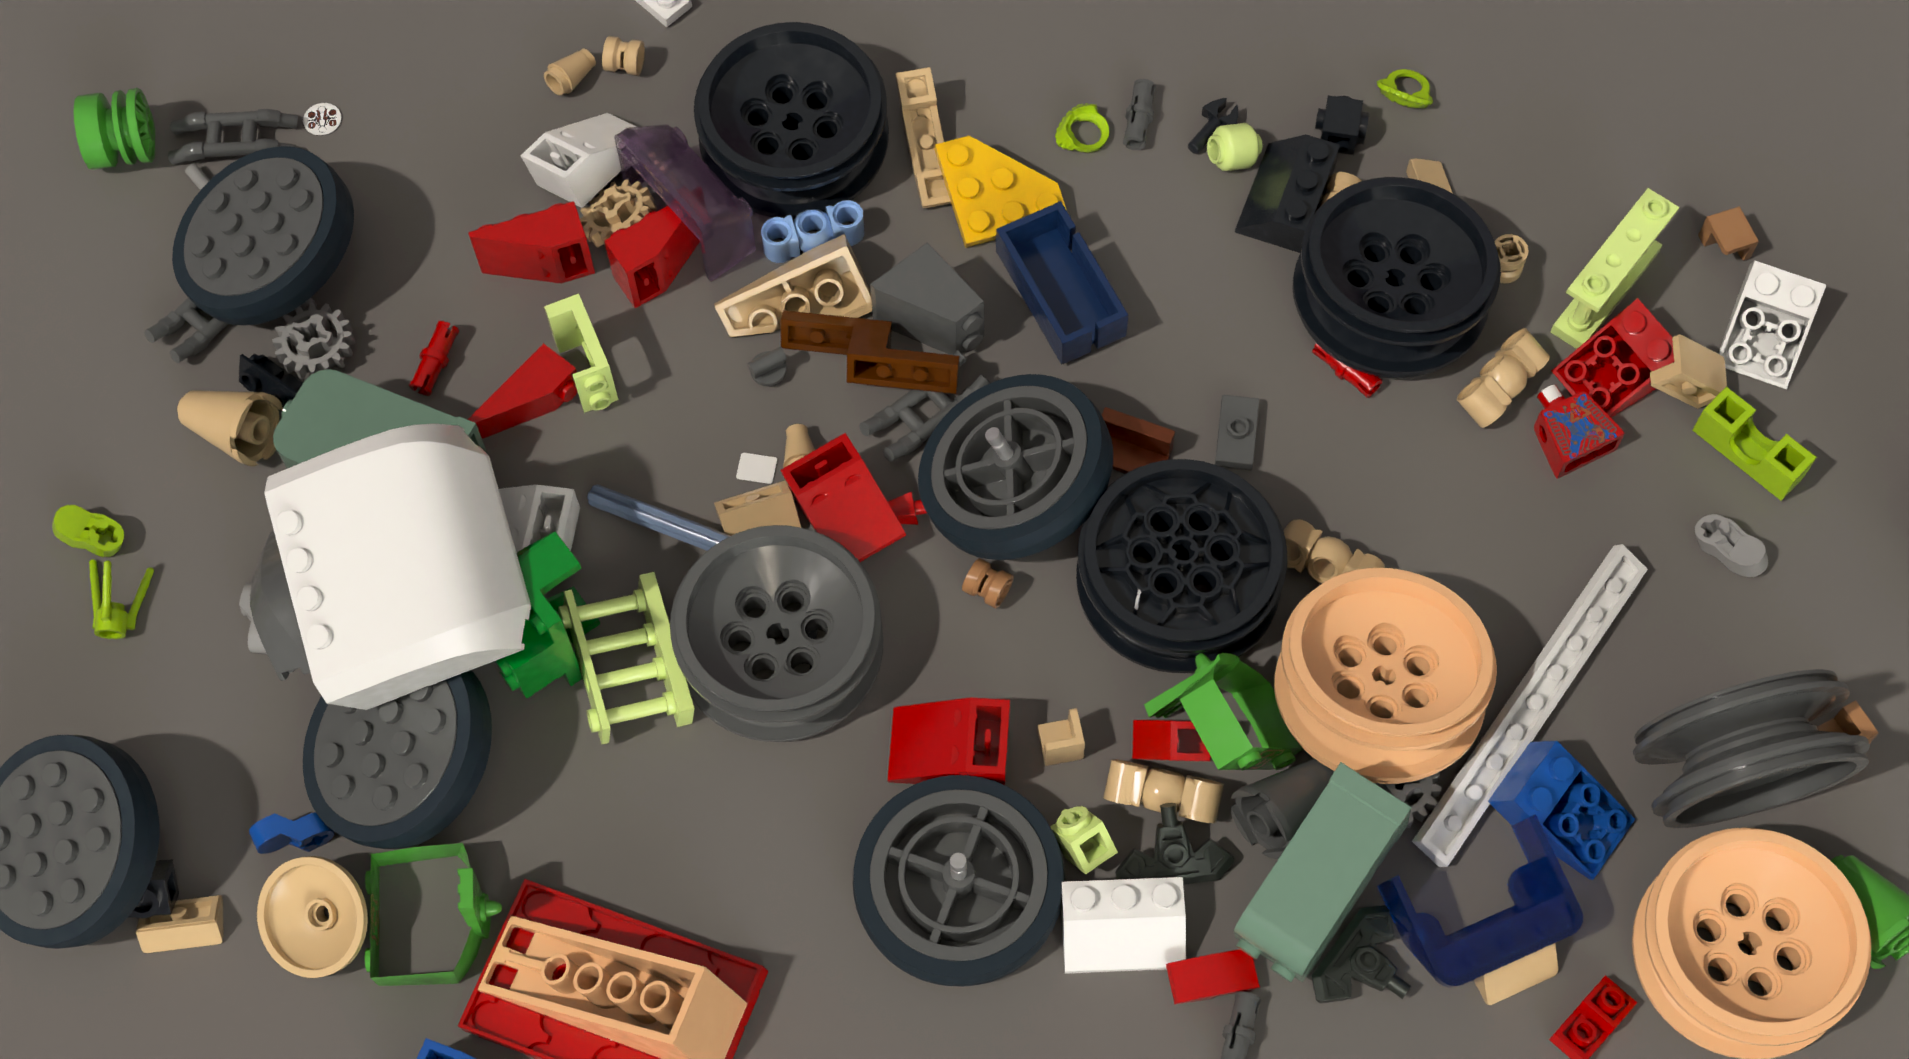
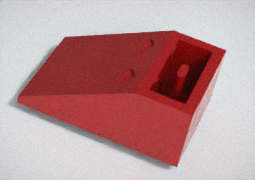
(535, 246)
(650, 254)
(1618, 360)
(843, 498)
(949, 740)

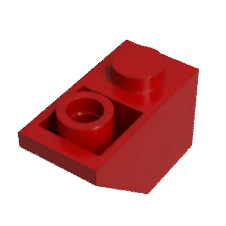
(1167, 741)

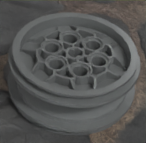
(767, 572)
(1750, 748)

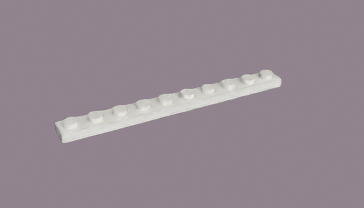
(1529, 706)

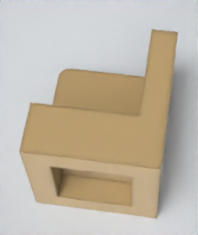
(1062, 740)

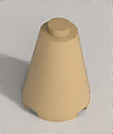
(233, 421)

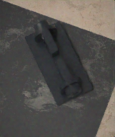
(262, 375)

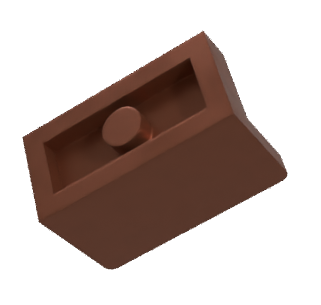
(1136, 441)

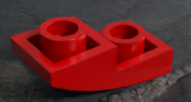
(1212, 976)
(1593, 1020)

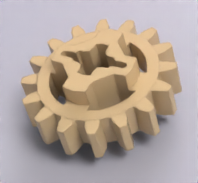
(615, 210)

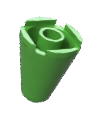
(1884, 907)

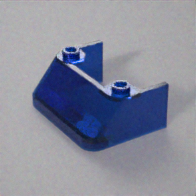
(1541, 916)

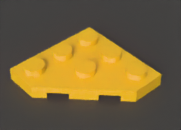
(990, 188)

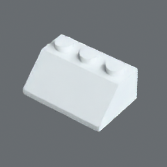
(1123, 924)

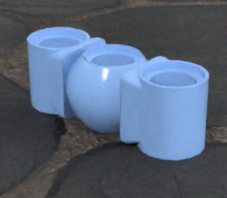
(795, 231)

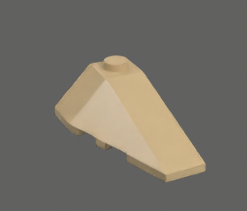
(816, 282)

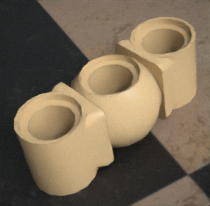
(1503, 378)
(1322, 556)
(1135, 784)

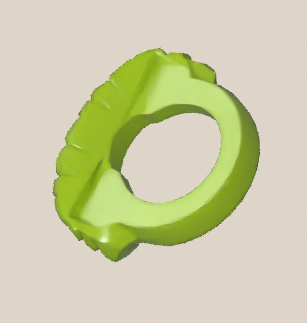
(1417, 100)
(1088, 112)

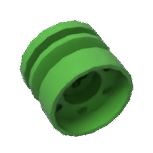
(109, 129)

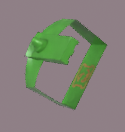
(1216, 721)
(473, 906)

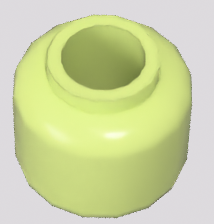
(1234, 147)

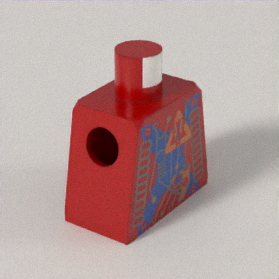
(1574, 430)

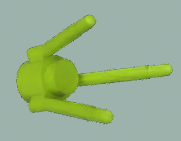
(109, 617)

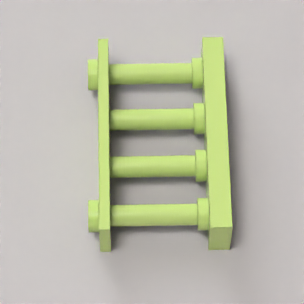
(1614, 269)
(654, 633)

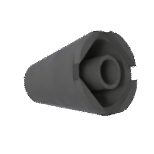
(1278, 804)

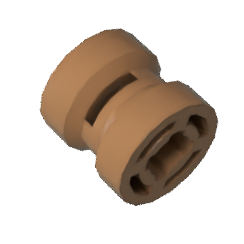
(987, 583)

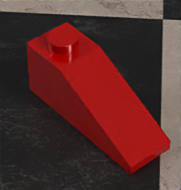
(530, 392)

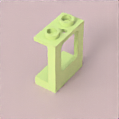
(572, 329)

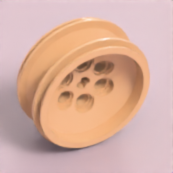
(1367, 654)
(1764, 876)

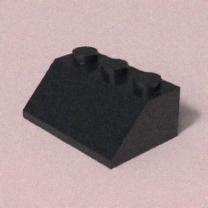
(1288, 190)

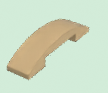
(922, 132)

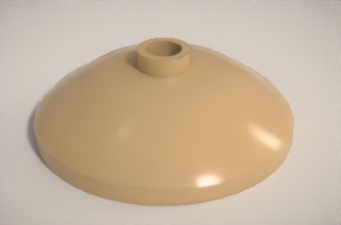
(294, 918)

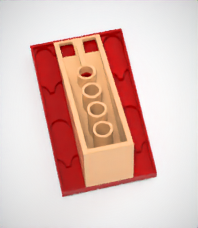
(606, 986)

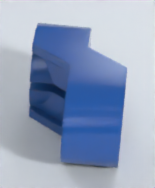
(277, 832)

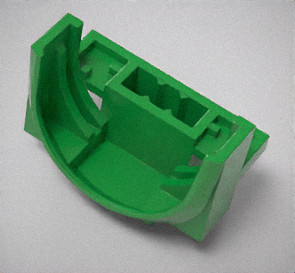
(546, 641)

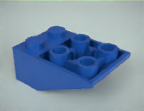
(1571, 805)

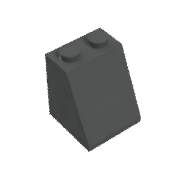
(929, 303)

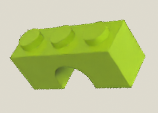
(1730, 429)

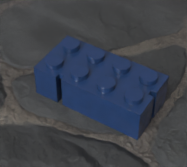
(1061, 287)

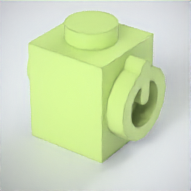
(1083, 838)

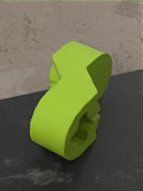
(88, 530)

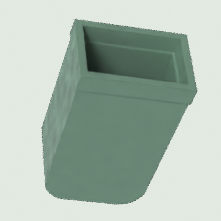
(341, 409)
(1321, 873)

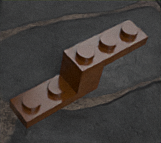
(869, 352)

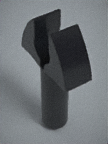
(1211, 112)

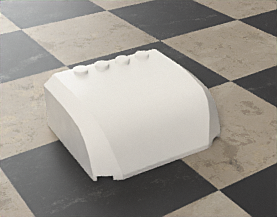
(398, 563)

